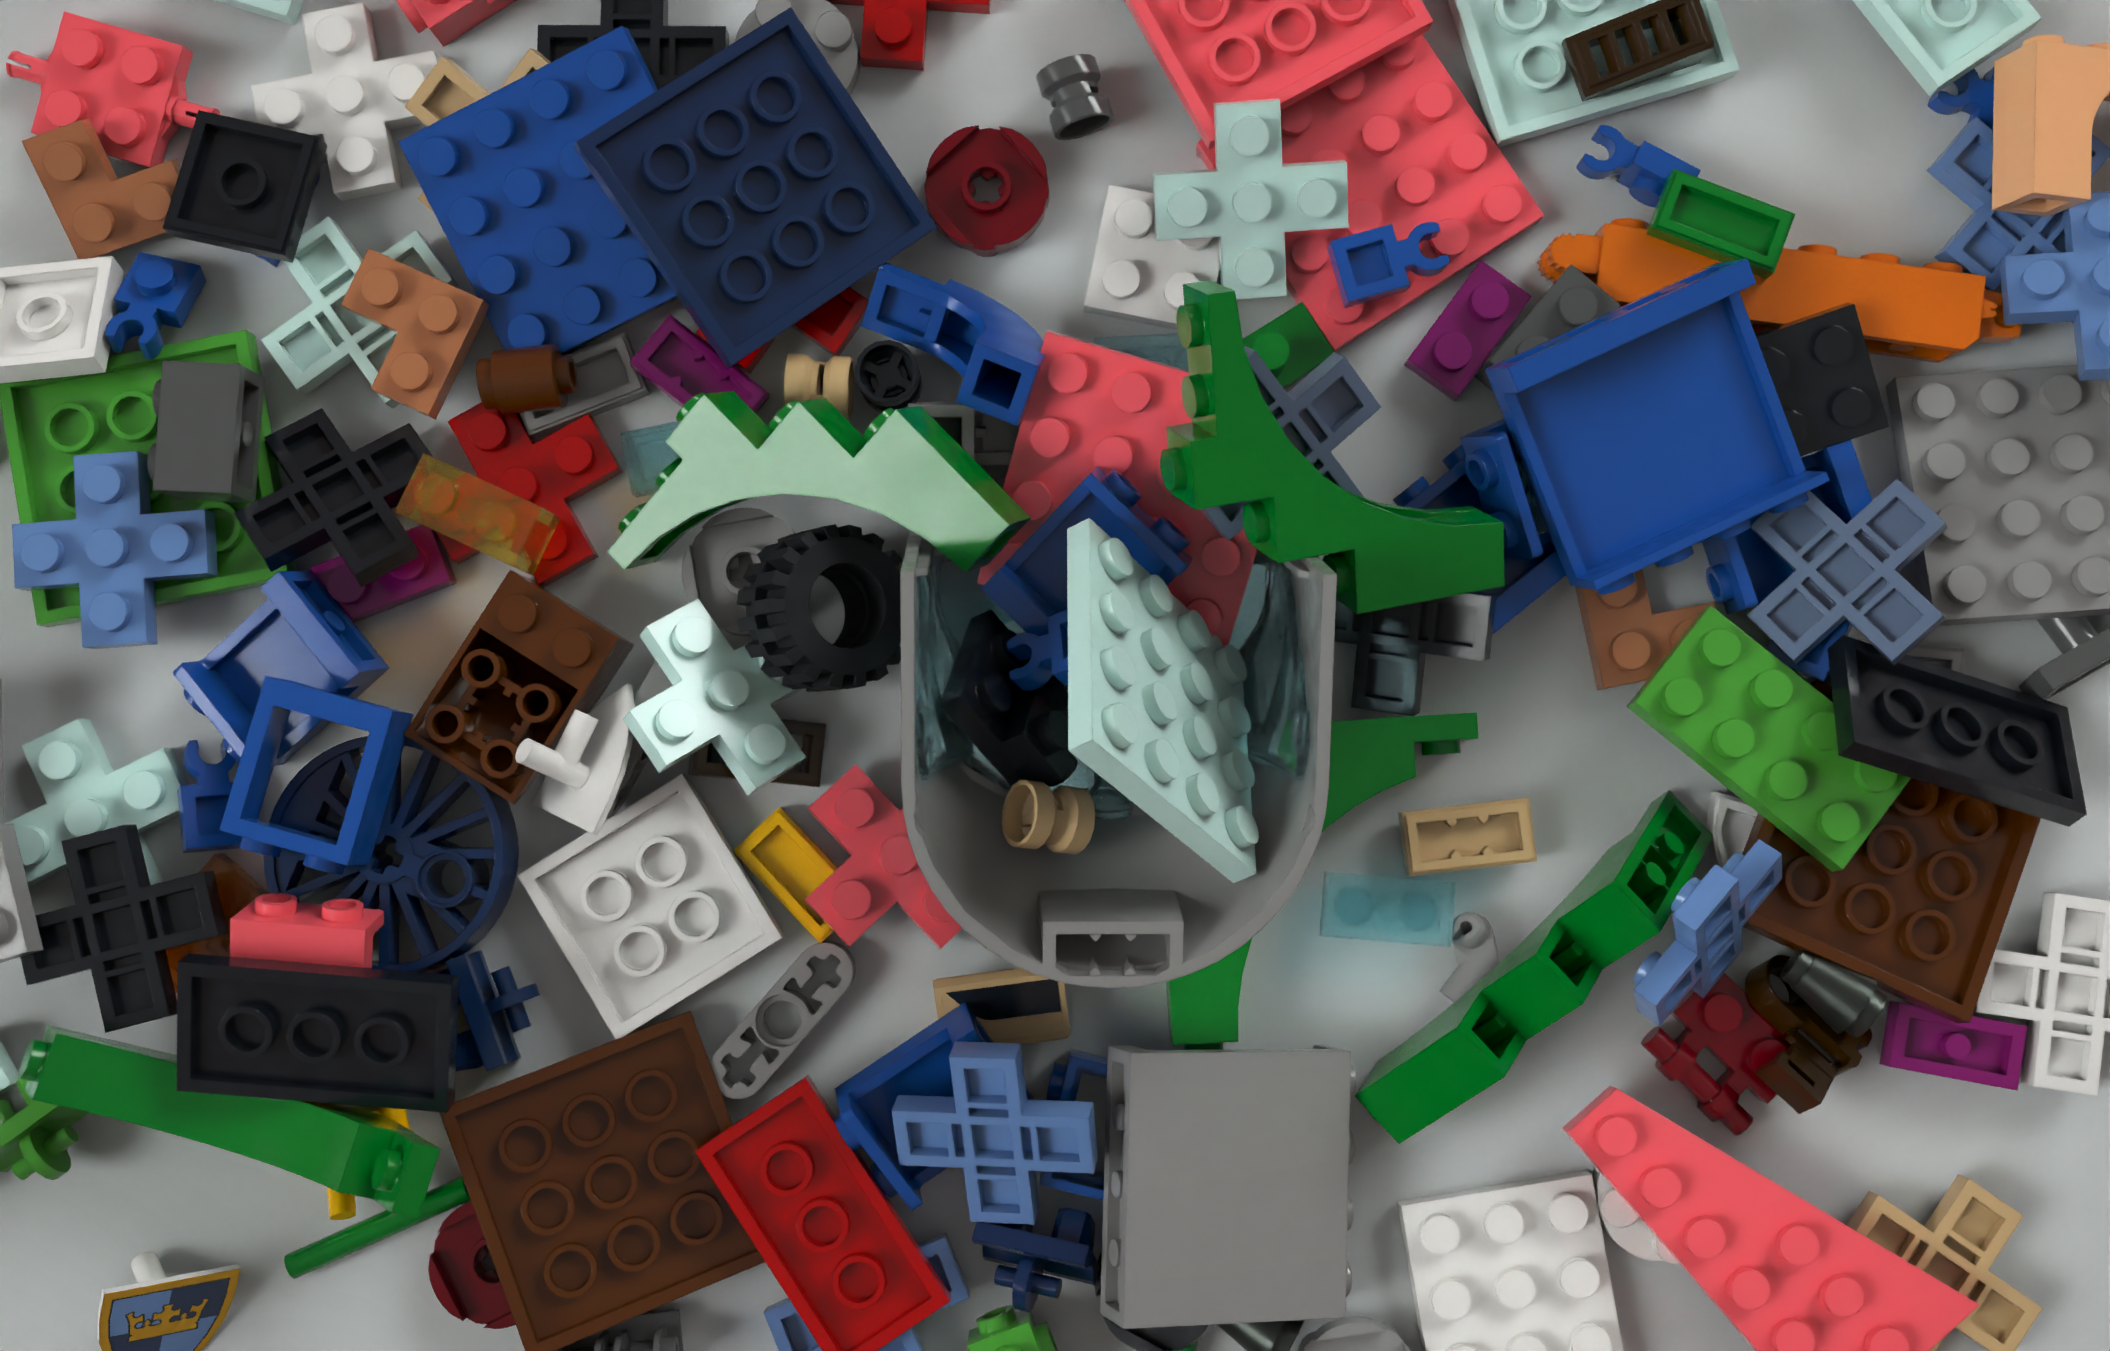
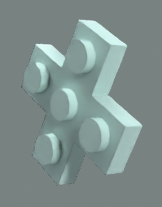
(1250, 198)
(326, 334)
(713, 699)
(90, 796)

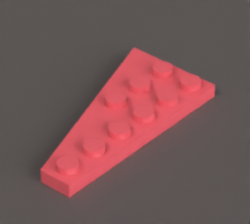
(1758, 1250)

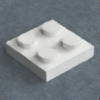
(1134, 272)
(56, 318)

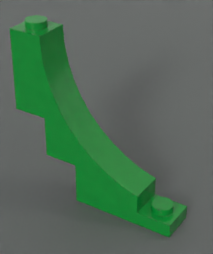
(1363, 762)
(1543, 978)
(320, 1141)

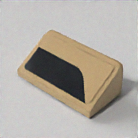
(1008, 1004)

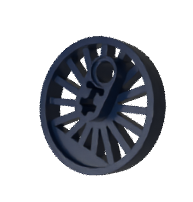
(424, 852)

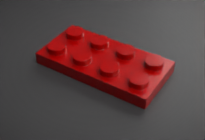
(823, 1223)

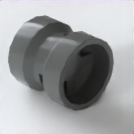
(1074, 94)

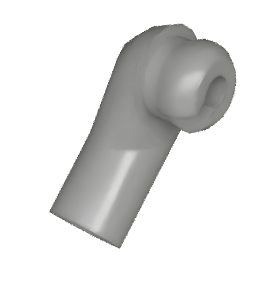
(1475, 953)

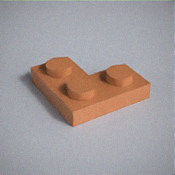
(89, 198)
(432, 328)
(1624, 634)

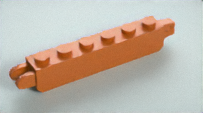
(1900, 307)

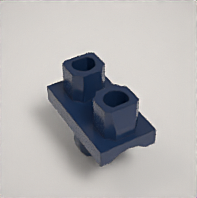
(490, 1037)
(1062, 1255)

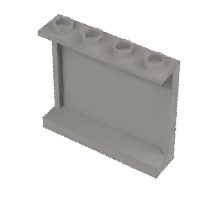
(1226, 1186)

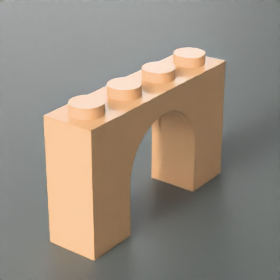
(2045, 124)

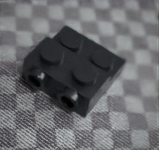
(1013, 728)

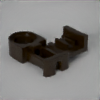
(1805, 1068)

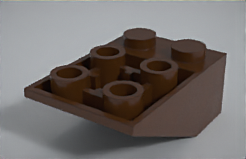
(516, 680)

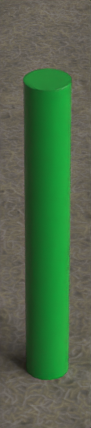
(373, 1230)

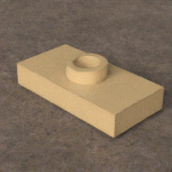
(1467, 836)

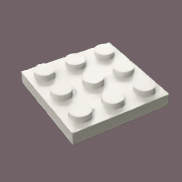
(651, 906)
(1511, 1267)

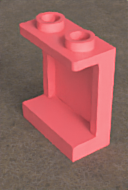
(326, 934)

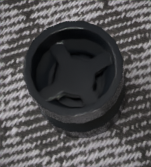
(883, 368)

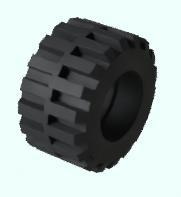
(781, 616)

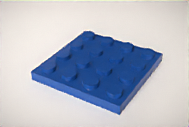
(528, 210)

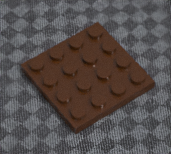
(1914, 900)
(598, 1185)

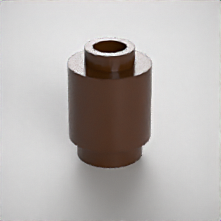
(526, 379)

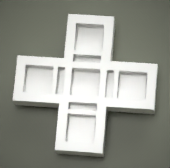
(348, 99)
(2059, 992)

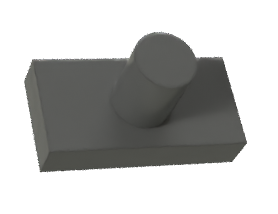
(2082, 654)

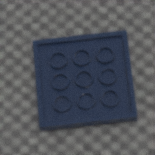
(756, 187)

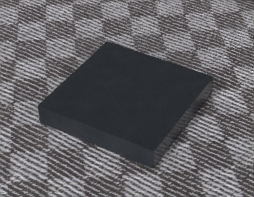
(245, 186)

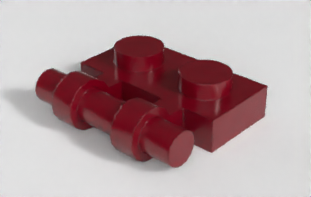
(1734, 1036)

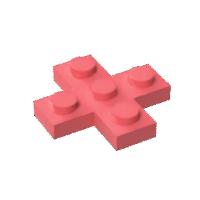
(879, 868)

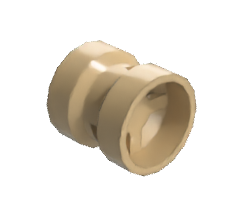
(807, 378)
(1041, 816)

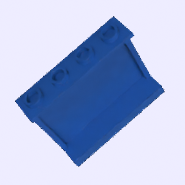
(1652, 429)

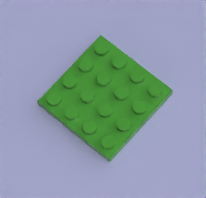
(111, 414)

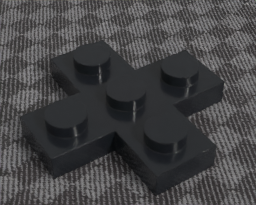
(664, 48)
(336, 498)
(1396, 641)
(123, 927)

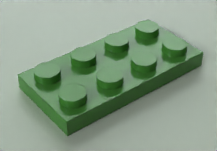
(1765, 738)

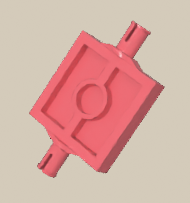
(119, 81)

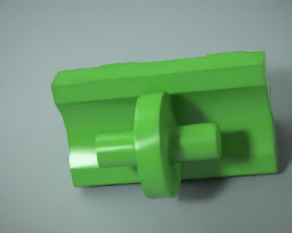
(36, 1137)

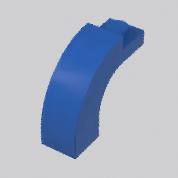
(965, 329)

